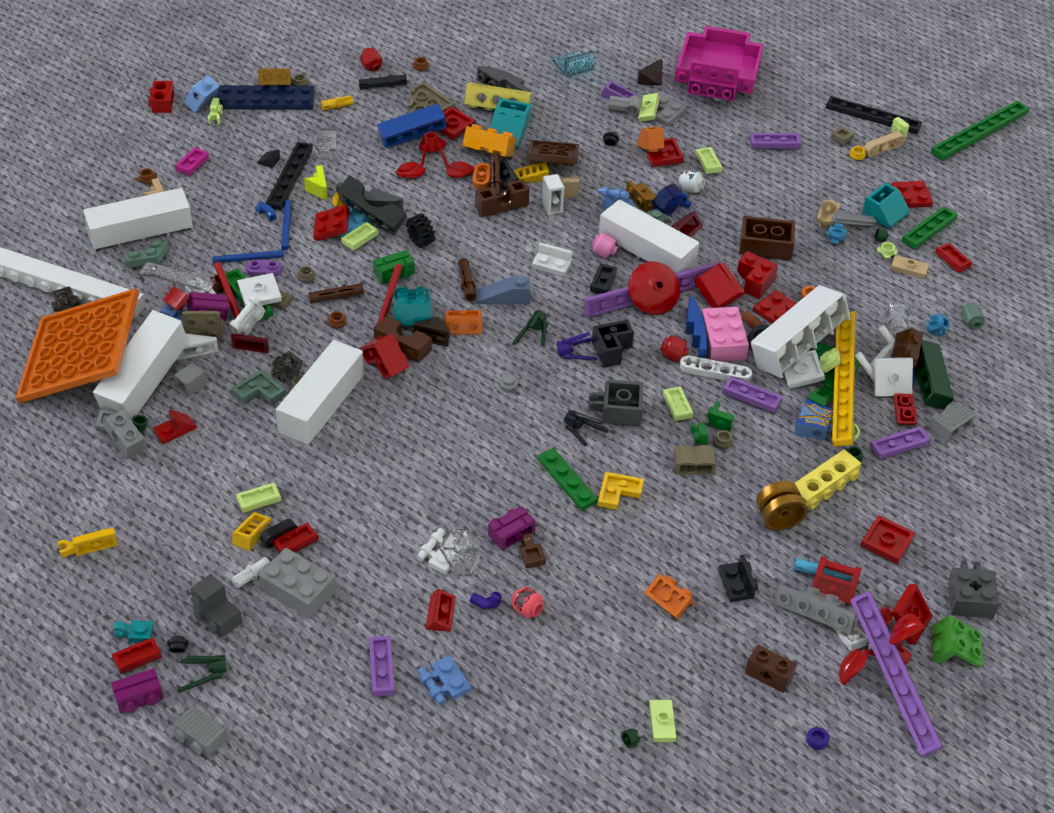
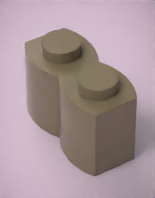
(694, 460)

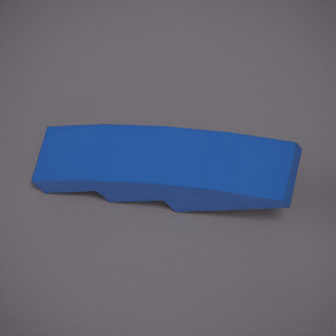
(696, 326)

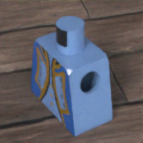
(814, 421)

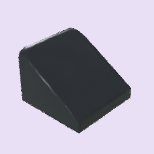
(270, 158)

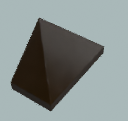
(651, 74)
(435, 329)

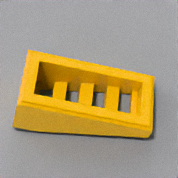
(535, 172)
(247, 541)

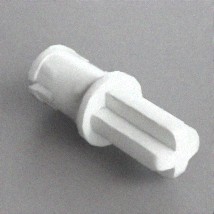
(250, 573)

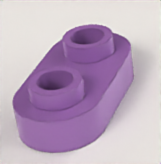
(263, 267)

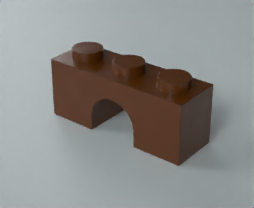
(514, 197)
(415, 346)

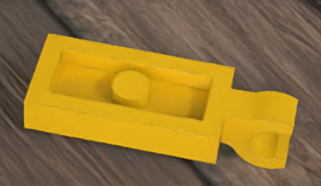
(88, 543)

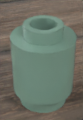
(972, 316)

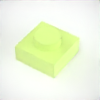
(900, 125)
(830, 360)

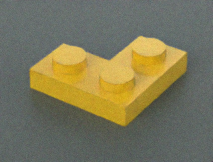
(616, 485)

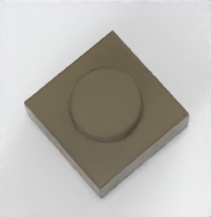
(842, 135)
(286, 300)

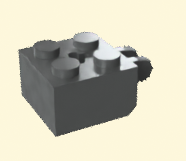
(619, 402)
(973, 591)

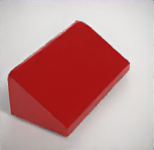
(440, 611)

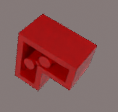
(758, 274)
(386, 355)

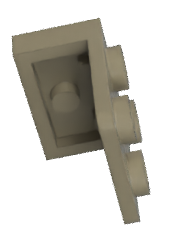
(203, 323)

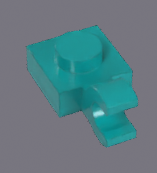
(136, 632)

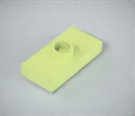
(649, 107)
(708, 160)
(359, 236)
(678, 403)
(258, 497)
(662, 721)

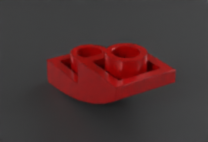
(176, 298)
(904, 409)

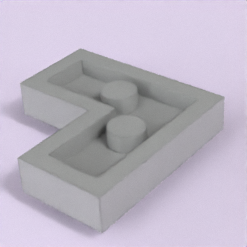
(669, 110)

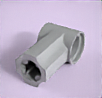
(629, 105)

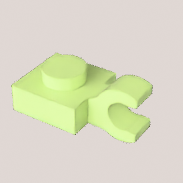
(215, 111)

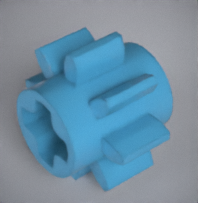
(836, 233)
(938, 324)

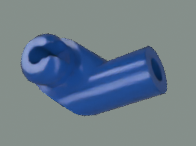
(267, 209)

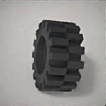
(420, 230)

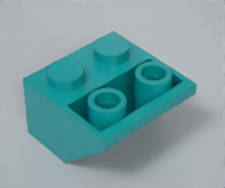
(886, 205)

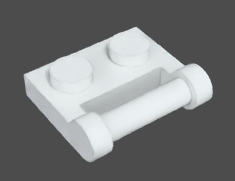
(248, 317)

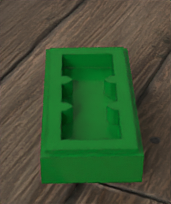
(822, 396)

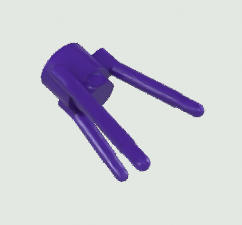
(566, 346)

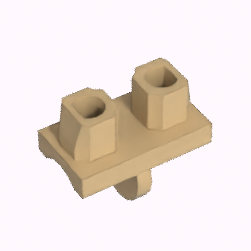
(826, 212)

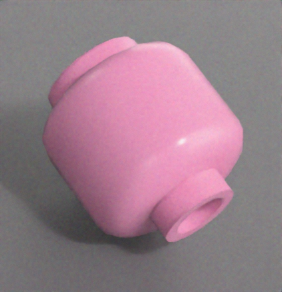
(604, 245)

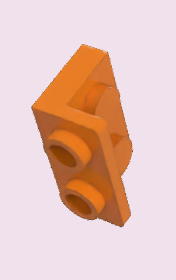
(464, 321)
(669, 596)

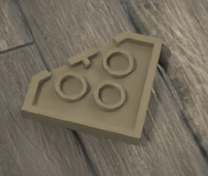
(424, 96)

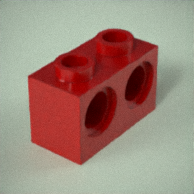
(161, 97)

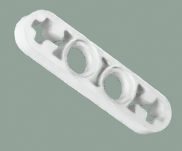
(716, 367)

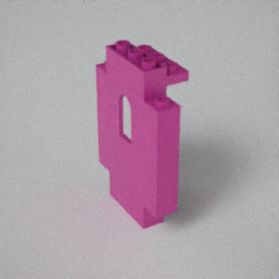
(719, 63)

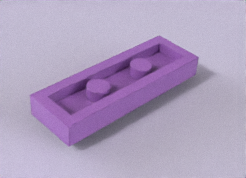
(775, 141)
(752, 394)
(900, 442)
(381, 666)

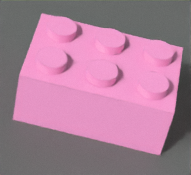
(725, 334)

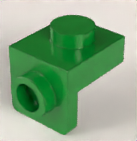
(720, 419)

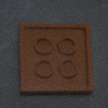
(553, 152)

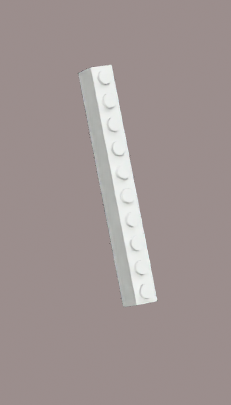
(52, 277)

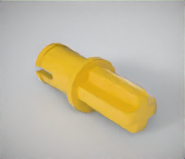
(336, 102)

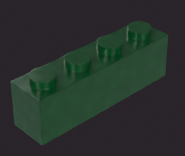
(933, 376)

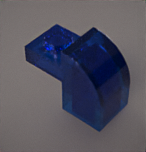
(669, 198)

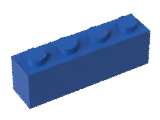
(411, 125)

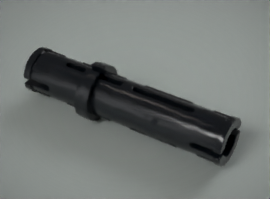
(383, 81)

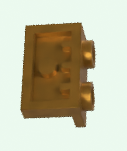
(274, 76)
(641, 195)

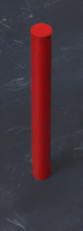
(227, 289)
(390, 292)

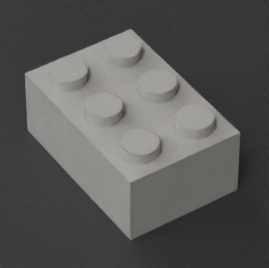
(297, 583)

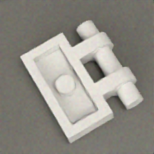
(437, 559)

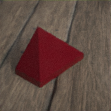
(688, 225)
(250, 343)

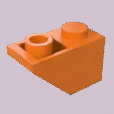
(651, 139)

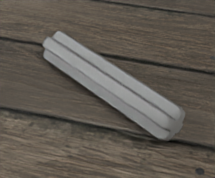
(853, 219)

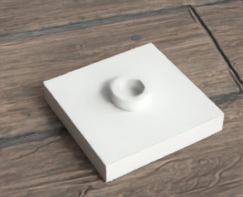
(262, 287)
(805, 372)
(892, 376)

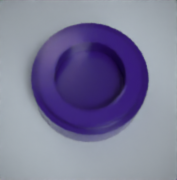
(817, 738)

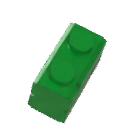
(385, 266)

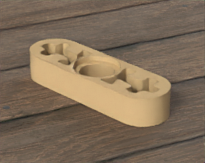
(891, 141)

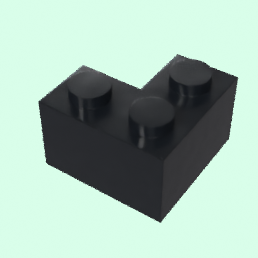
(610, 341)

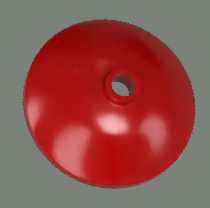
(647, 295)

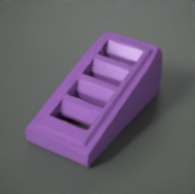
(615, 89)

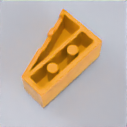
(490, 140)

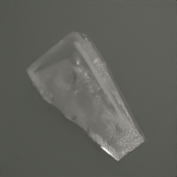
(163, 276)

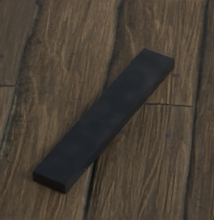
(869, 113)
(289, 175)

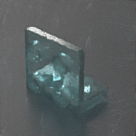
(575, 62)

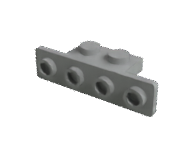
(817, 606)

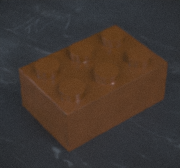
(767, 237)

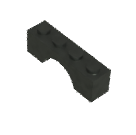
(388, 216)

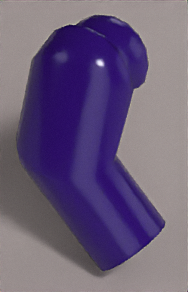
(486, 603)

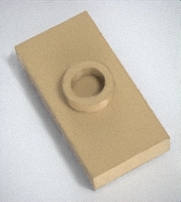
(909, 266)

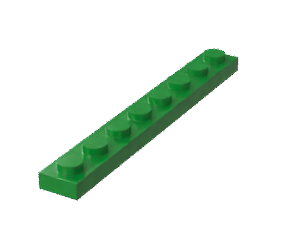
(979, 130)

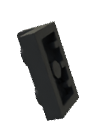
(738, 580)

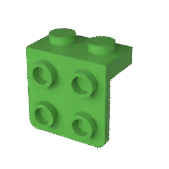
(956, 638)

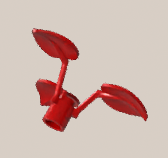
(433, 143)
(903, 629)

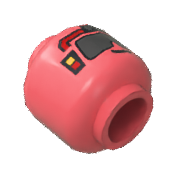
(527, 602)

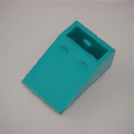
(512, 118)
(412, 305)

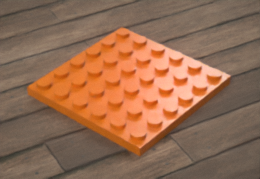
(78, 346)

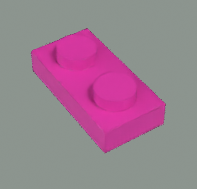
(192, 161)

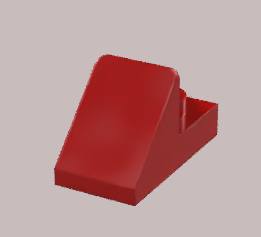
(177, 426)

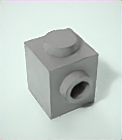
(190, 379)

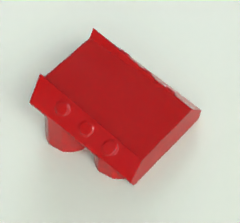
(719, 286)

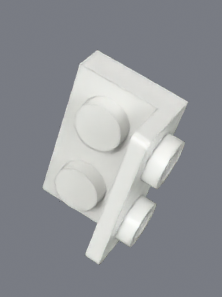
(552, 259)

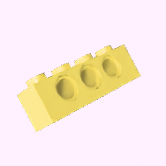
(474, 89)
(828, 478)

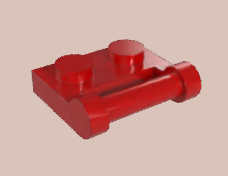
(831, 585)

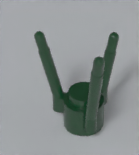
(536, 322)
(216, 664)

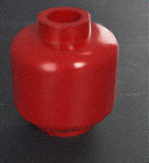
(371, 59)
(674, 348)

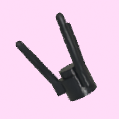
(576, 420)

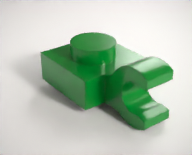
(700, 433)

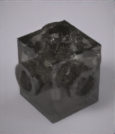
(68, 301)
(286, 367)

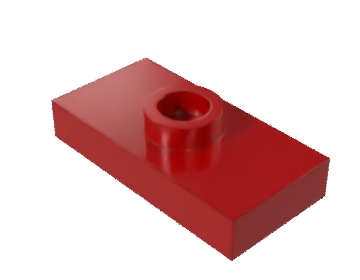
(953, 257)
(296, 539)
(136, 655)

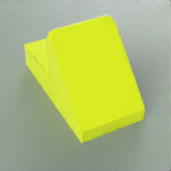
(317, 185)

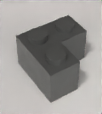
(214, 607)

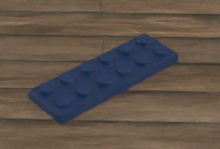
(266, 97)

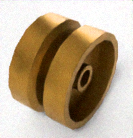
(781, 505)

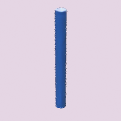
(286, 225)
(248, 256)

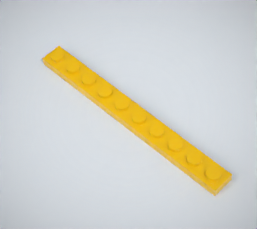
(844, 383)

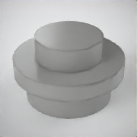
(508, 382)

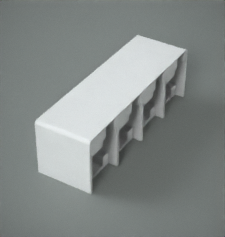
(138, 218)
(648, 237)
(799, 330)
(143, 364)
(320, 392)

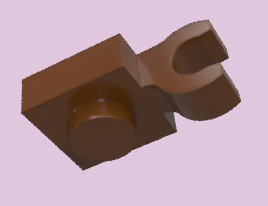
(531, 553)

